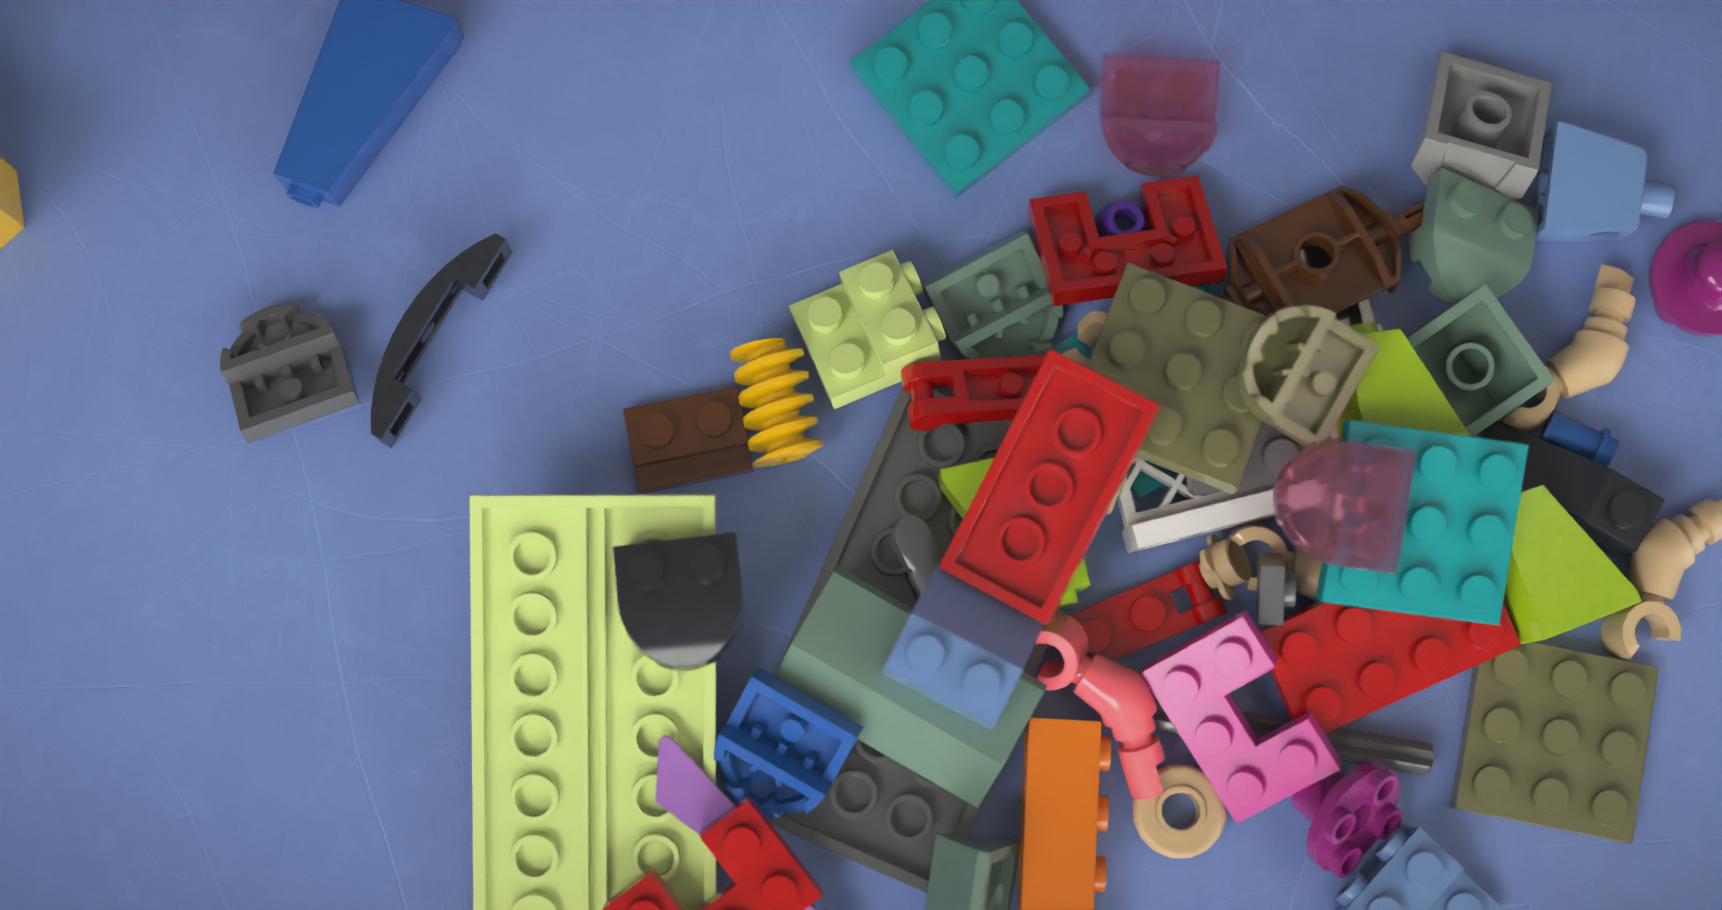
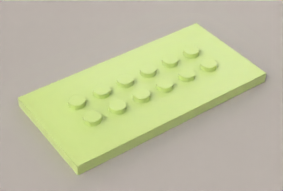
(575, 710)

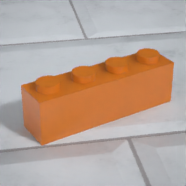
(1062, 815)

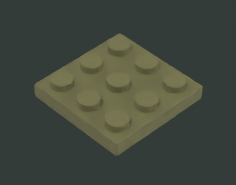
(1187, 357)
(1556, 740)

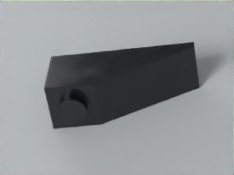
(1599, 499)

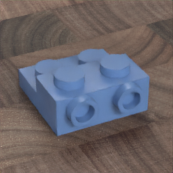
(1413, 876)

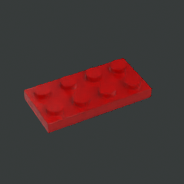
(1050, 486)
(1361, 659)

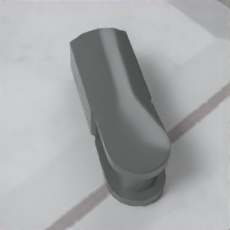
(915, 550)

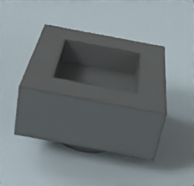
(1274, 588)

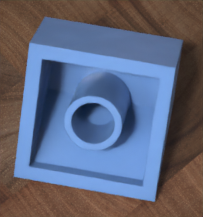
(963, 648)

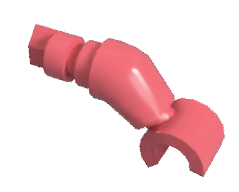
(1113, 692)

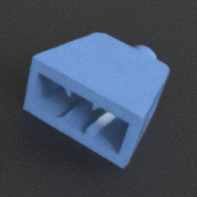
(1594, 187)

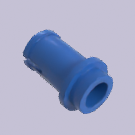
(1579, 438)

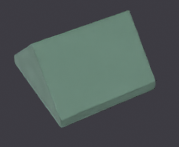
(1479, 360)
(972, 873)

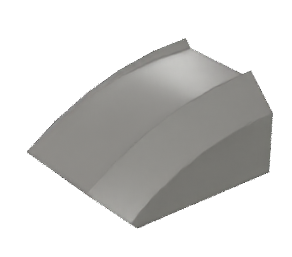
(1482, 124)

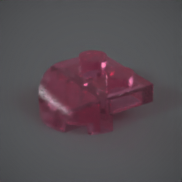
(1158, 110)
(1346, 502)

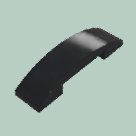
(469, 271)

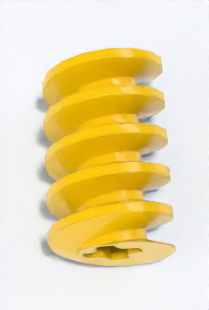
(774, 401)

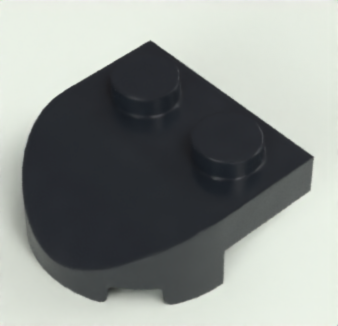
(681, 598)

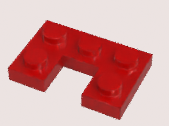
(1089, 267)
(755, 857)

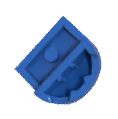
(782, 747)

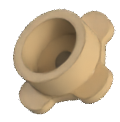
(1224, 565)

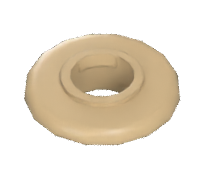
(1204, 829)

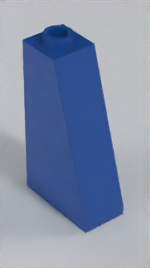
(360, 92)

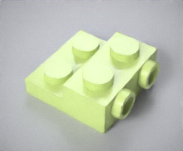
(868, 328)

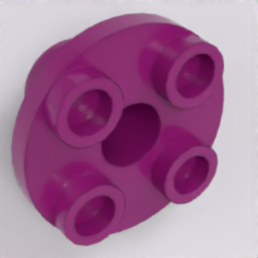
(1688, 278)
(1349, 815)

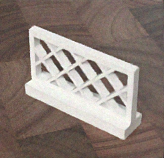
(1189, 517)

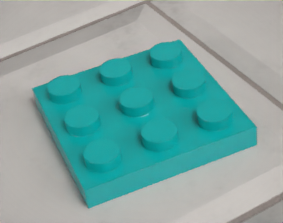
(969, 84)
(1453, 532)

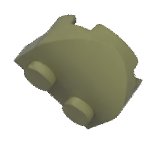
(1302, 370)

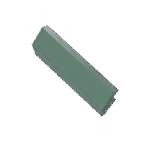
(841, 662)

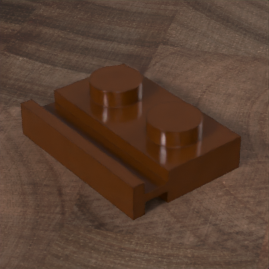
(688, 440)

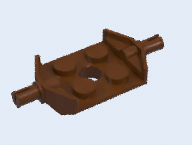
(1357, 235)

